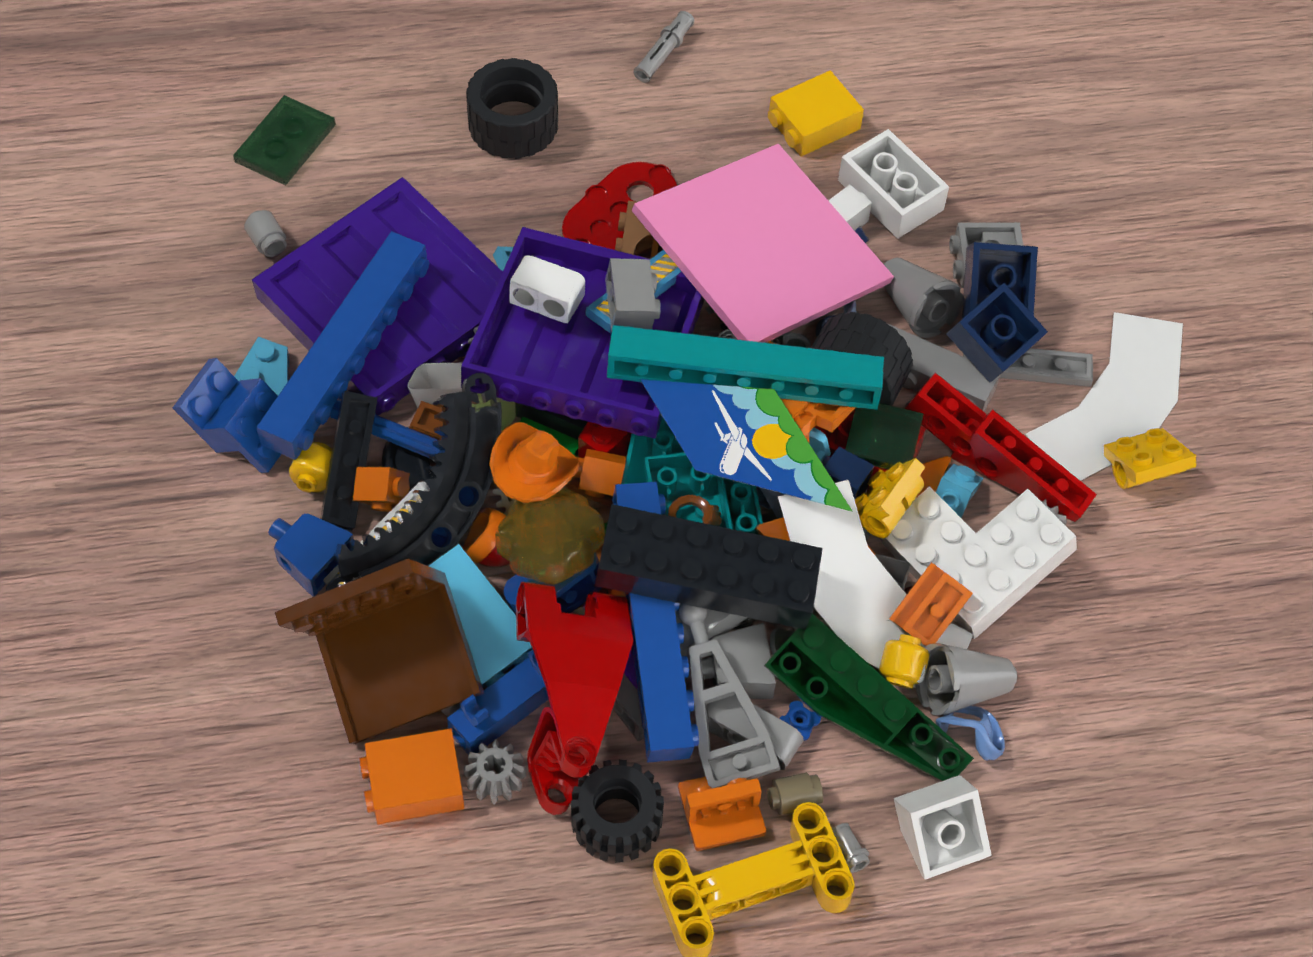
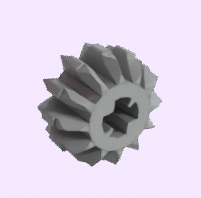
(486, 780)

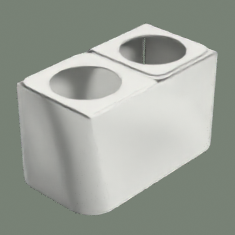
(547, 288)
(434, 380)

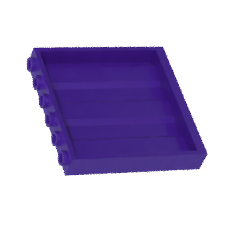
(428, 327)
(566, 364)

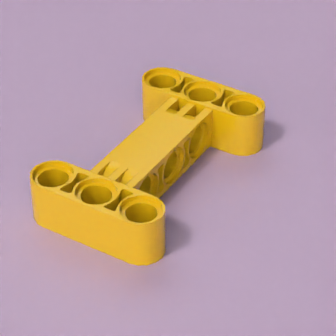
(753, 880)

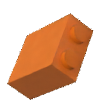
(412, 776)

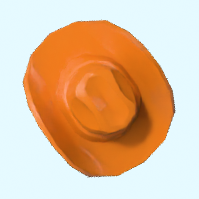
(530, 463)

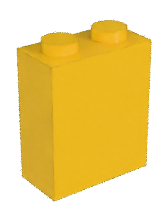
(815, 113)

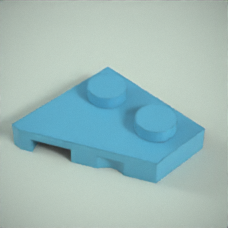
(266, 361)

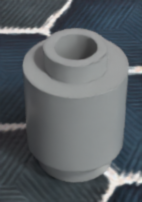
(265, 233)

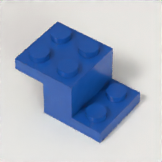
(228, 412)

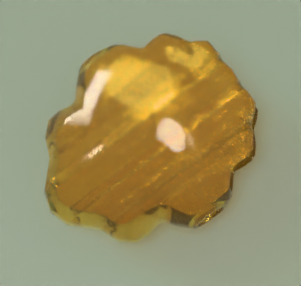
(550, 537)

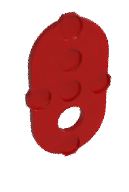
(598, 212)

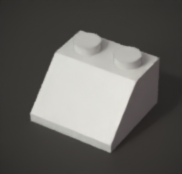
(943, 826)

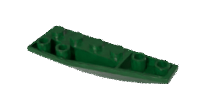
(860, 700)

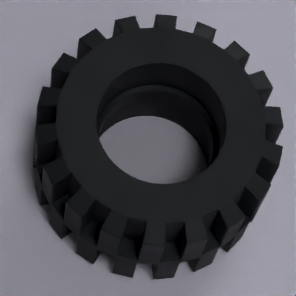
(617, 783)

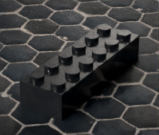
(709, 567)

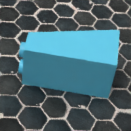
(484, 617)

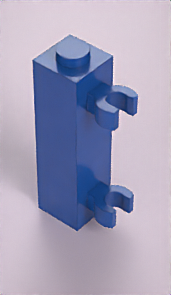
(500, 708)

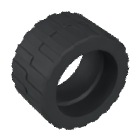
(512, 82)
(874, 337)

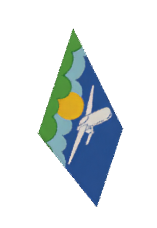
(744, 438)

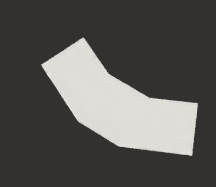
(1126, 399)
(852, 586)

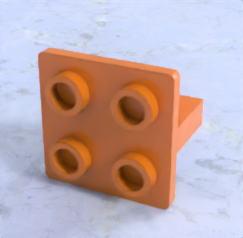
(722, 813)

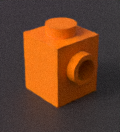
(600, 472)
(380, 487)

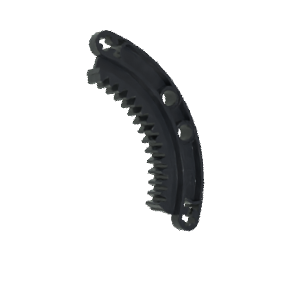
(461, 462)

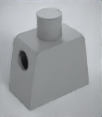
(747, 653)

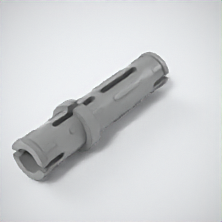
(670, 38)

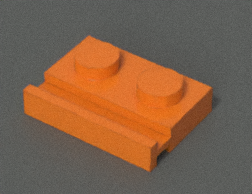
(930, 605)

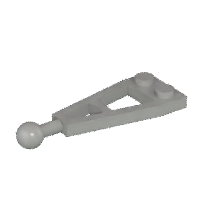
(740, 760)

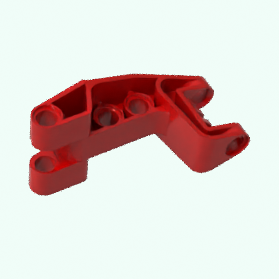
(582, 672)

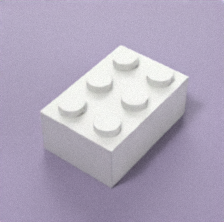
(895, 181)

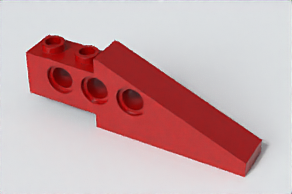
(997, 448)

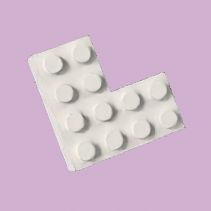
(994, 563)

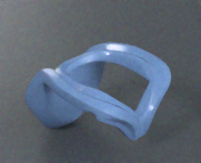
(988, 734)

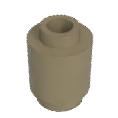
(794, 790)

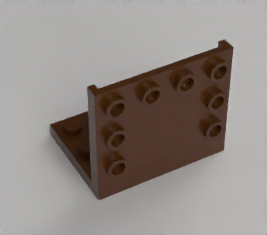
(389, 647)

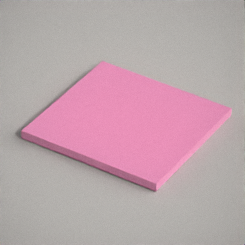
(762, 245)

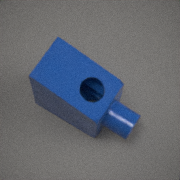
(308, 549)

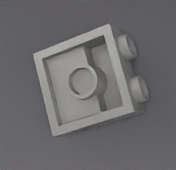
(980, 232)

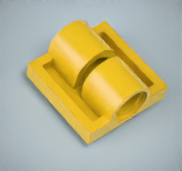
(1147, 457)
(889, 497)

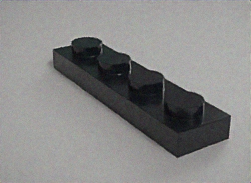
(348, 453)

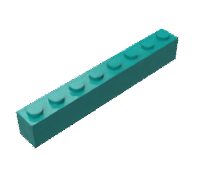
(790, 370)

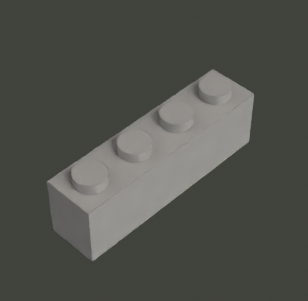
(950, 366)

